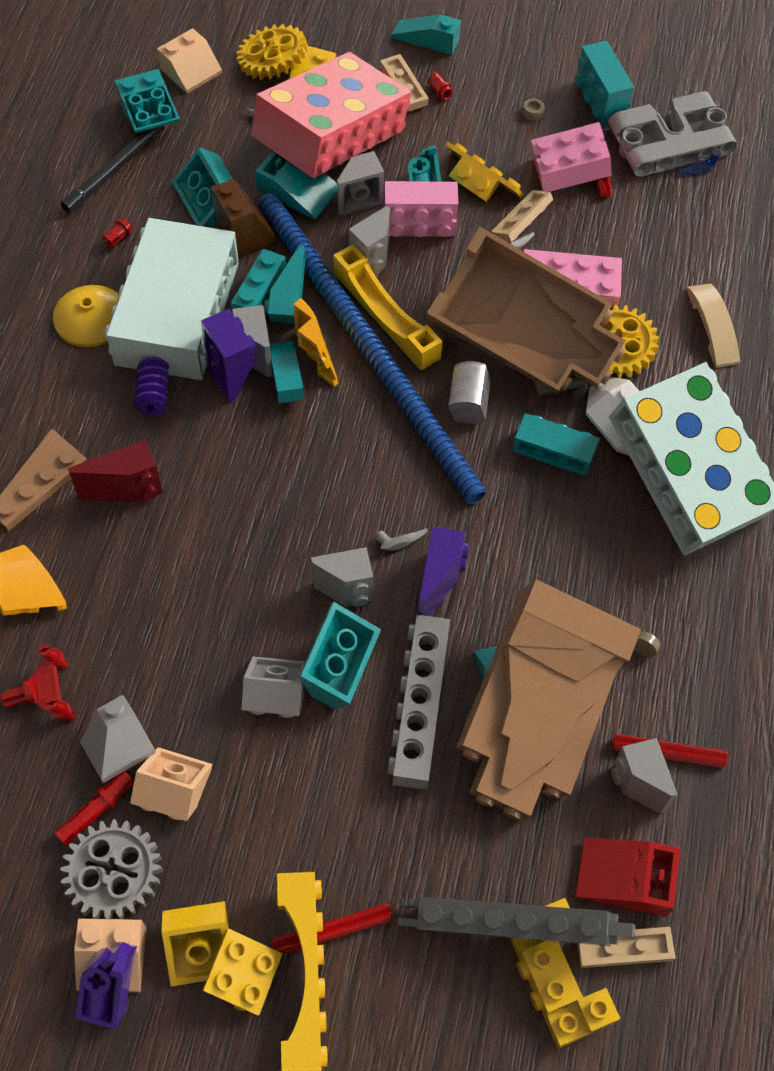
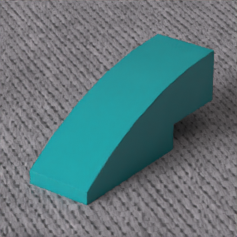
(286, 372)

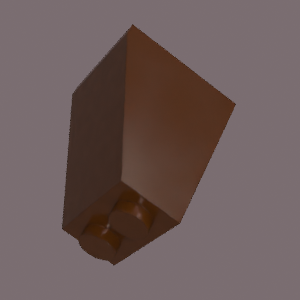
(240, 214)

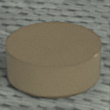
(533, 109)
(647, 644)

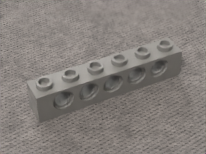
(415, 772)

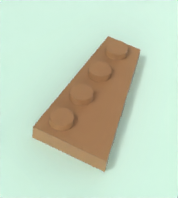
(38, 479)

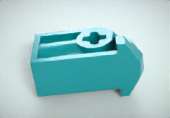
(426, 167)

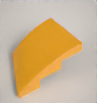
(312, 341)
(26, 583)

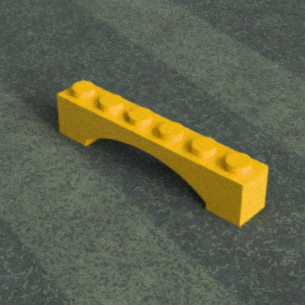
(415, 340)
(298, 898)

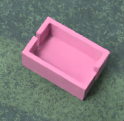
(571, 157)
(422, 208)

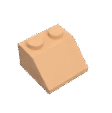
(188, 61)
(170, 784)
(103, 933)

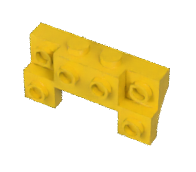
(557, 993)

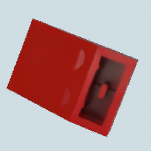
(629, 874)

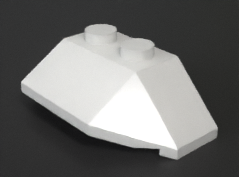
(603, 402)

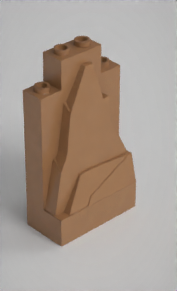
(527, 316)
(542, 698)

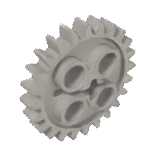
(101, 896)

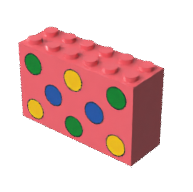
(330, 113)

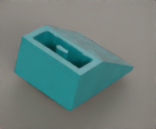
(146, 101)
(294, 186)

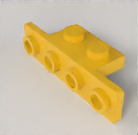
(478, 178)

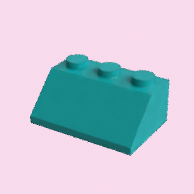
(195, 183)
(338, 657)

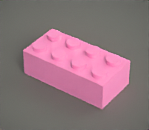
(595, 273)

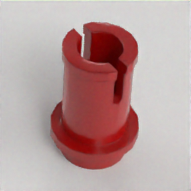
(443, 89)
(118, 232)

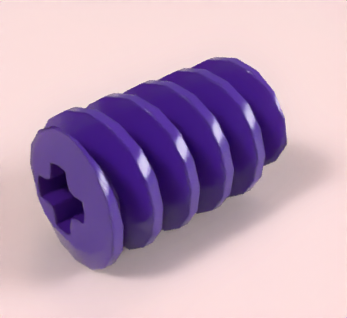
(151, 386)

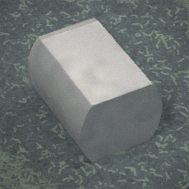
(469, 392)

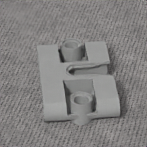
(653, 148)

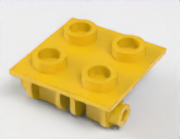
(242, 972)

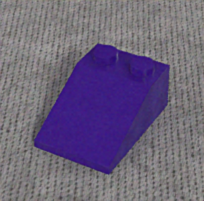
(227, 351)
(444, 560)

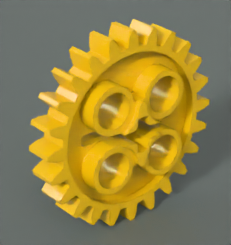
(272, 51)
(640, 340)

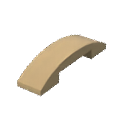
(717, 323)

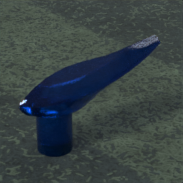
(703, 166)

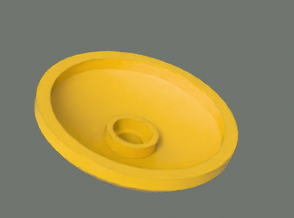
(82, 323)

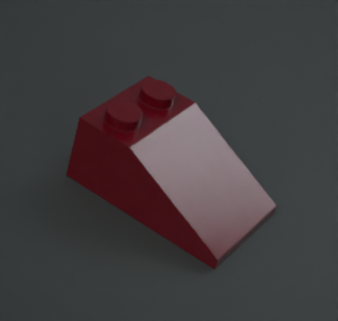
(118, 476)

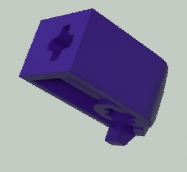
(106, 986)

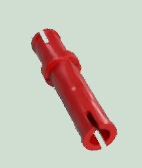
(94, 808)

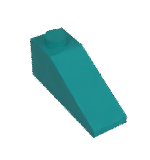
(432, 32)
(287, 290)

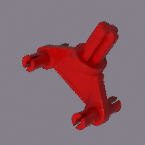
(43, 686)

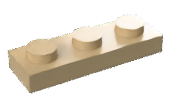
(398, 70)
(522, 215)
(647, 947)

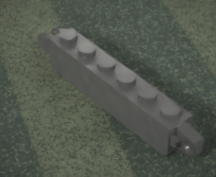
(516, 921)

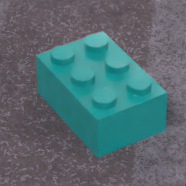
(603, 81)

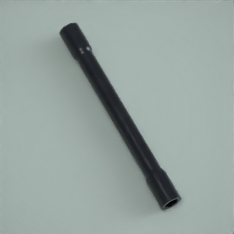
(78, 196)

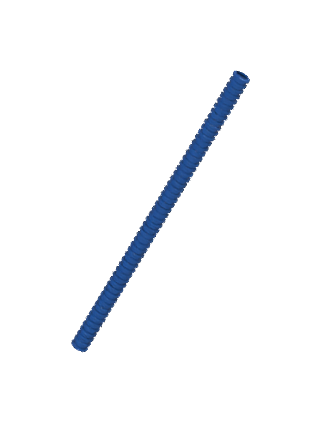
(375, 352)

